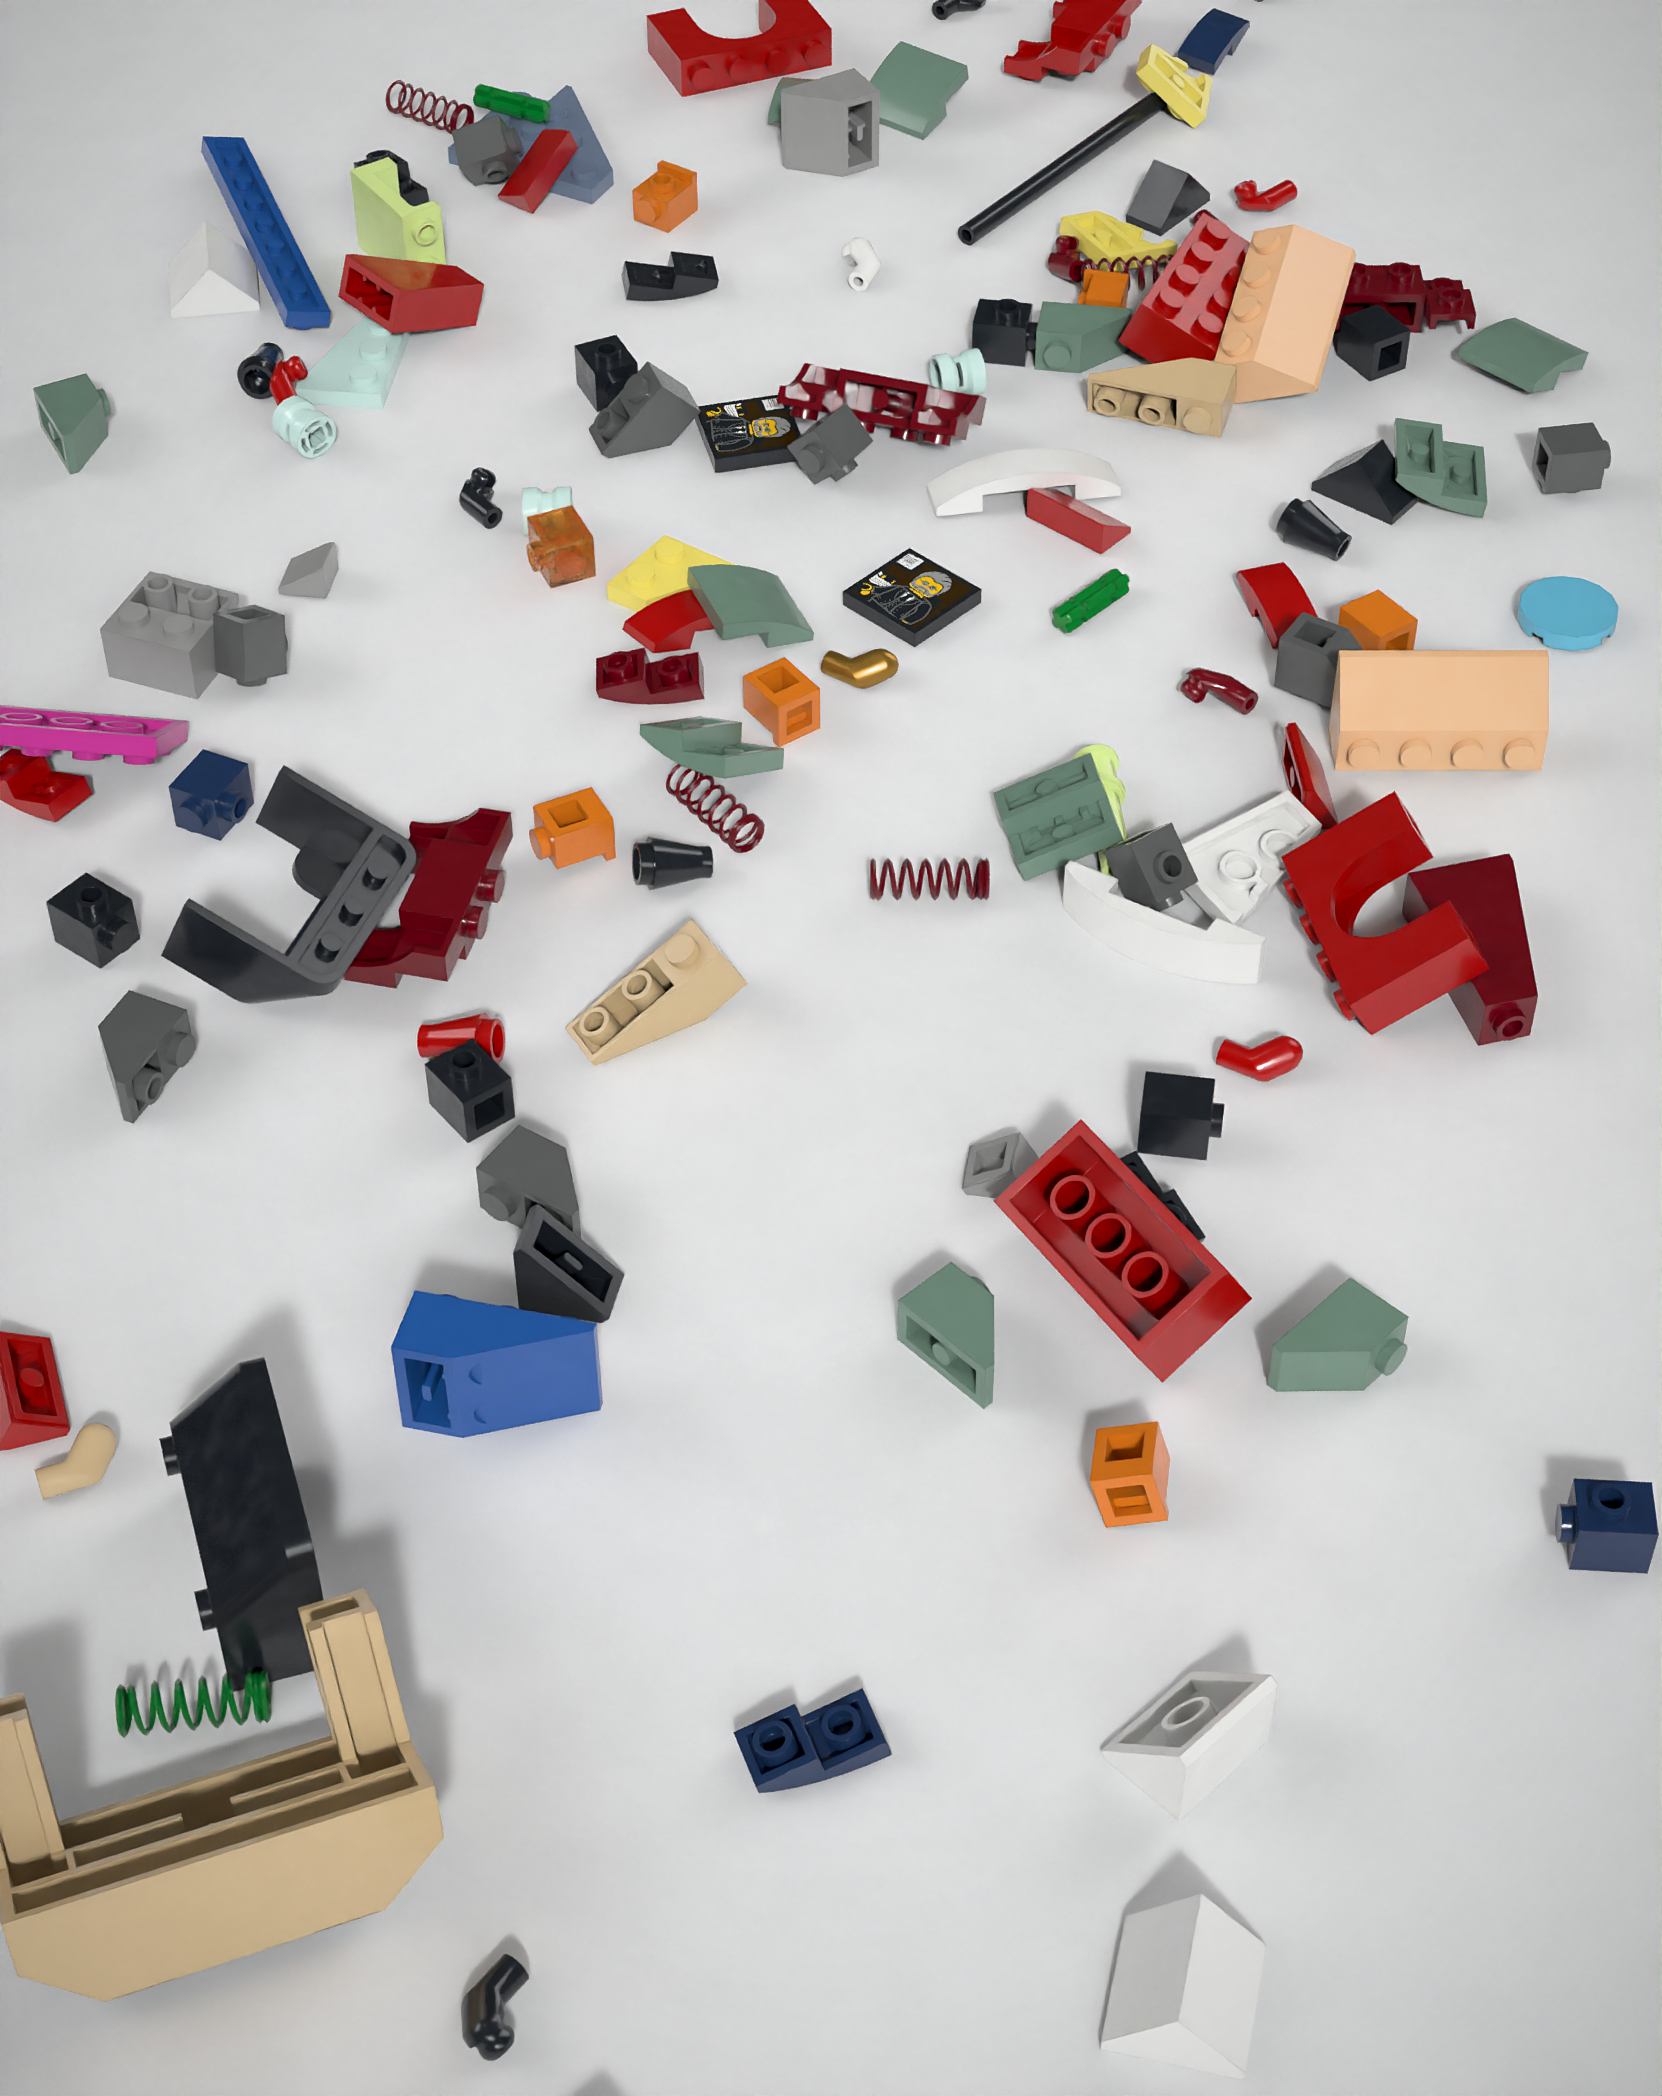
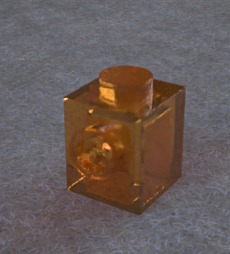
(560, 546)

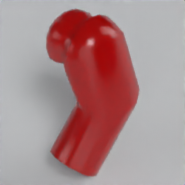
(1268, 200)
(285, 377)
(1262, 1061)

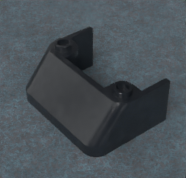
(342, 861)
(246, 1524)

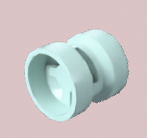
(959, 373)
(304, 427)
(537, 502)

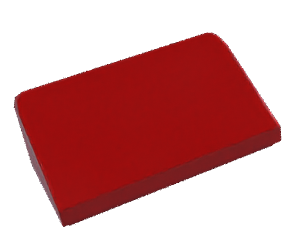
(539, 169)
(1075, 519)
(1306, 776)
(29, 1392)

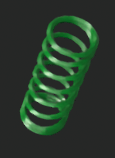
(256, 1686)

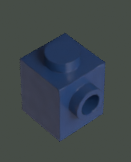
(211, 794)
(1608, 1525)

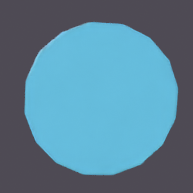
(1567, 613)

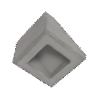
(311, 573)
(996, 1165)

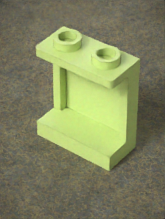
(388, 223)

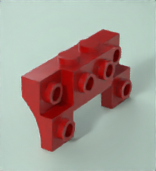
(1080, 39)

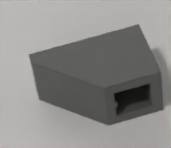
(644, 414)
(1310, 657)
(143, 1049)
(527, 1173)

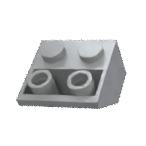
(831, 125)
(166, 634)

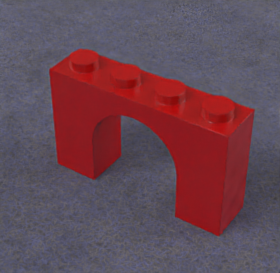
(696, 62)
(1386, 973)

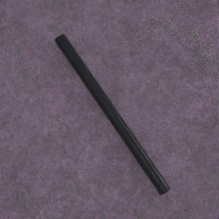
(1060, 169)

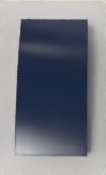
(1212, 40)
(811, 1748)

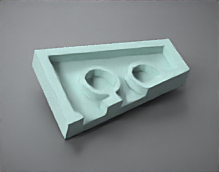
(356, 369)

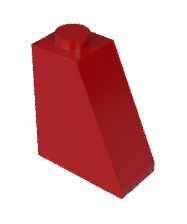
(410, 293)

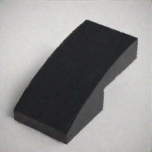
(681, 278)

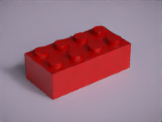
(1190, 298)
(1122, 1250)

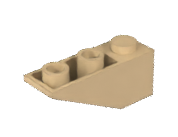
(1172, 394)
(660, 996)

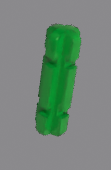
(511, 104)
(1090, 600)

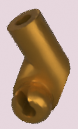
(862, 670)

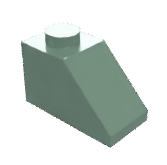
(1079, 336)
(73, 418)
(952, 1330)
(1340, 1344)

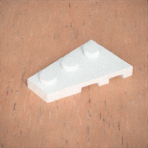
(1242, 857)

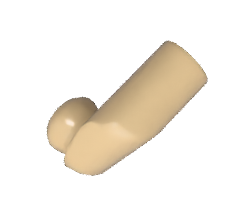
(84, 1464)

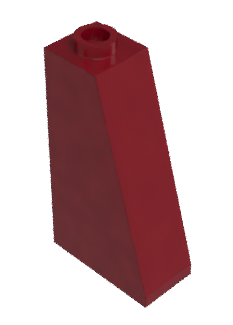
(1487, 897)

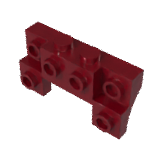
(1407, 296)
(885, 402)
(444, 903)

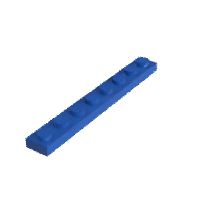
(265, 233)

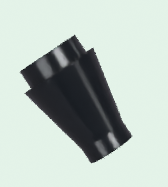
(257, 369)
(1312, 529)
(668, 863)

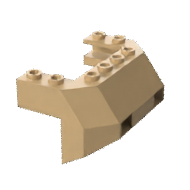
(226, 1856)

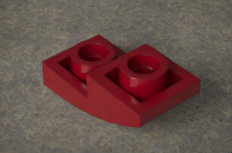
(636, 680)

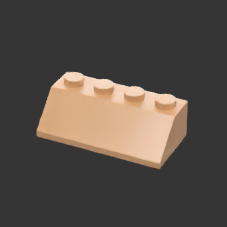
(1284, 312)
(1440, 710)

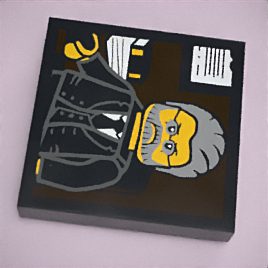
(747, 433)
(912, 597)

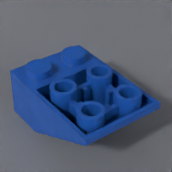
(490, 1366)

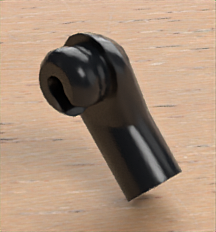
(944, 8)
(477, 497)
(484, 2008)

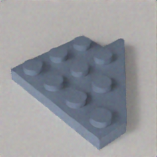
(588, 171)

